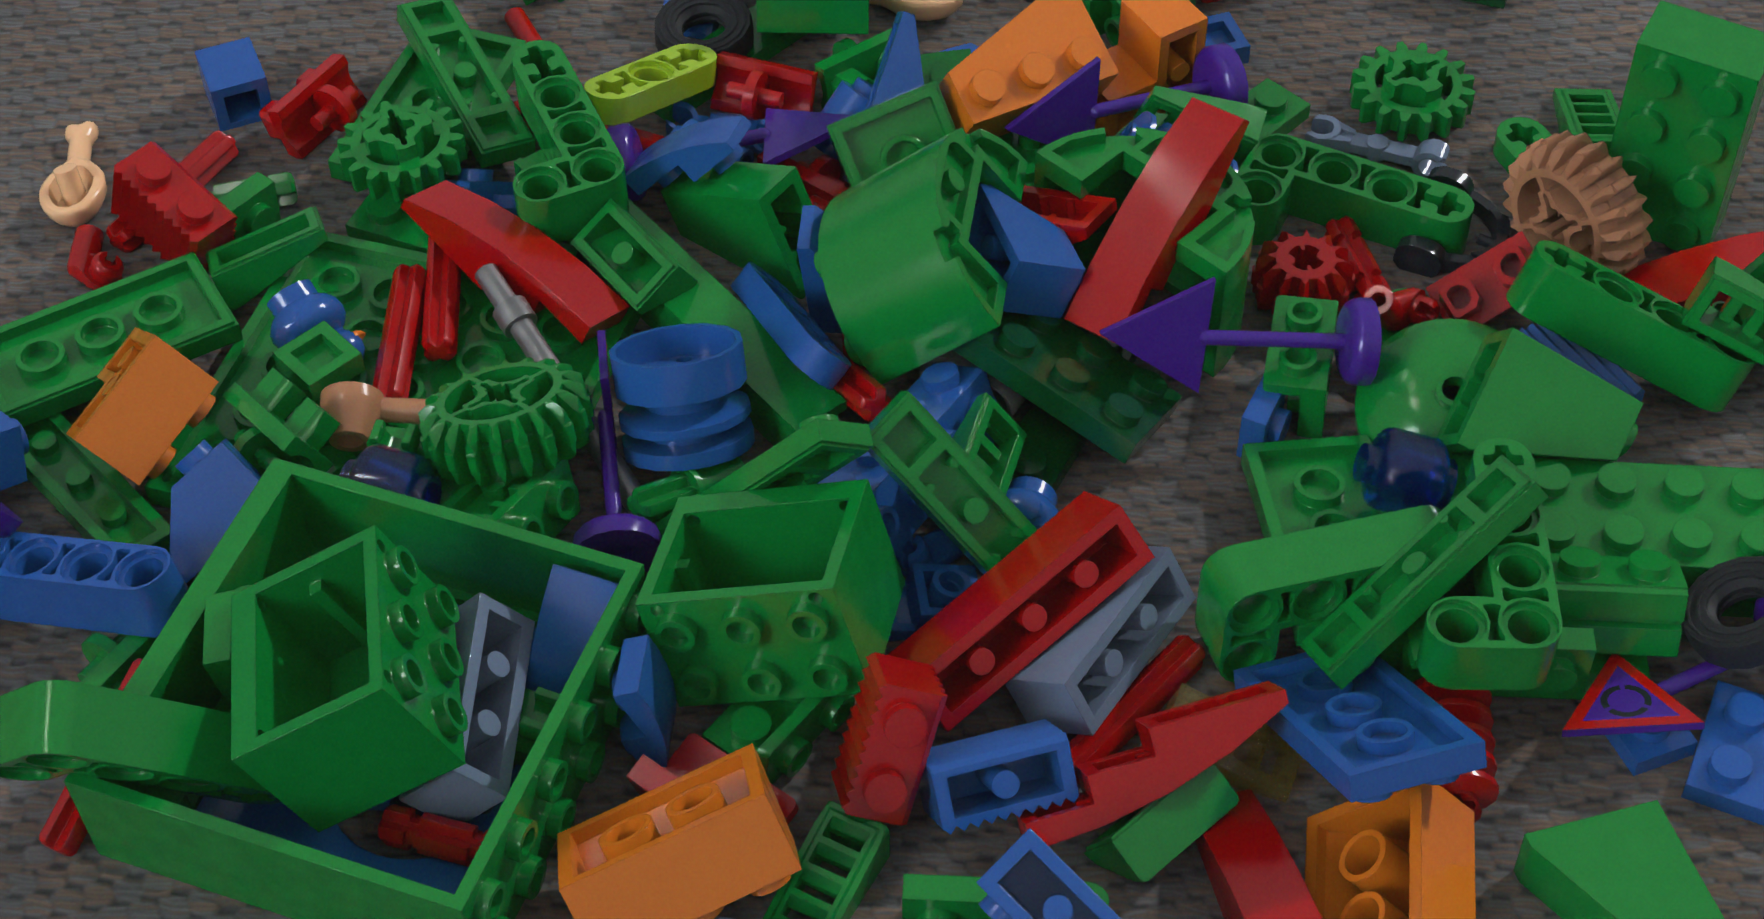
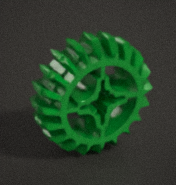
(506, 421)

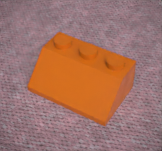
(681, 847)
(1393, 857)

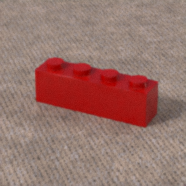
(1027, 602)

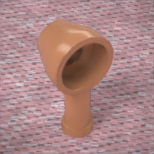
(358, 407)

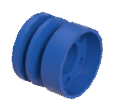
(682, 396)

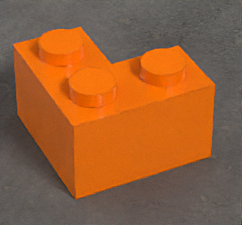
(1153, 49)
(143, 406)

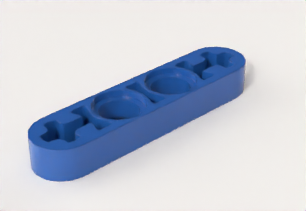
(791, 326)

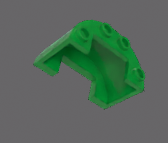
(1217, 247)
(902, 254)

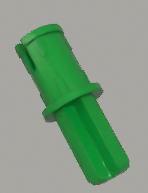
(659, 497)

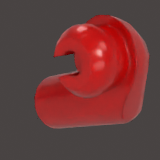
(87, 261)
(1403, 306)

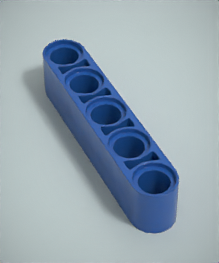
(88, 584)

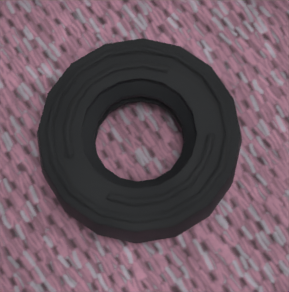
(680, 15)
(1708, 600)

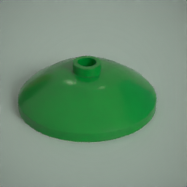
(1414, 372)

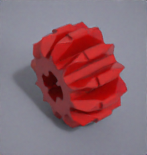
(1302, 269)

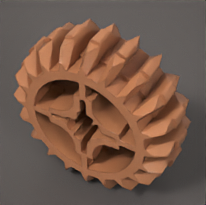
(1579, 198)

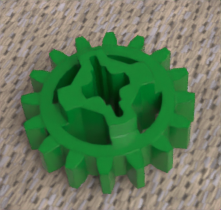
(1412, 92)
(402, 148)

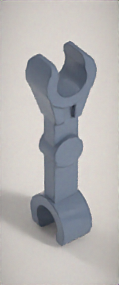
(1377, 146)

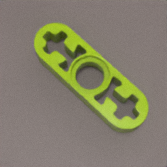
(652, 82)

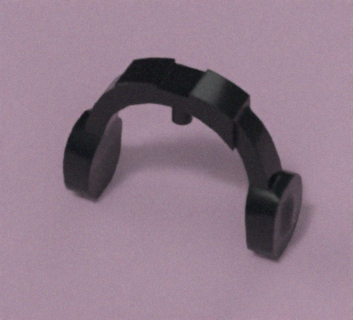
(1429, 257)

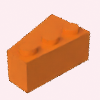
(1024, 65)

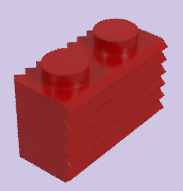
(169, 205)
(888, 738)

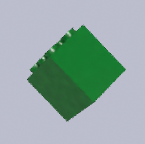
(772, 593)
(346, 680)

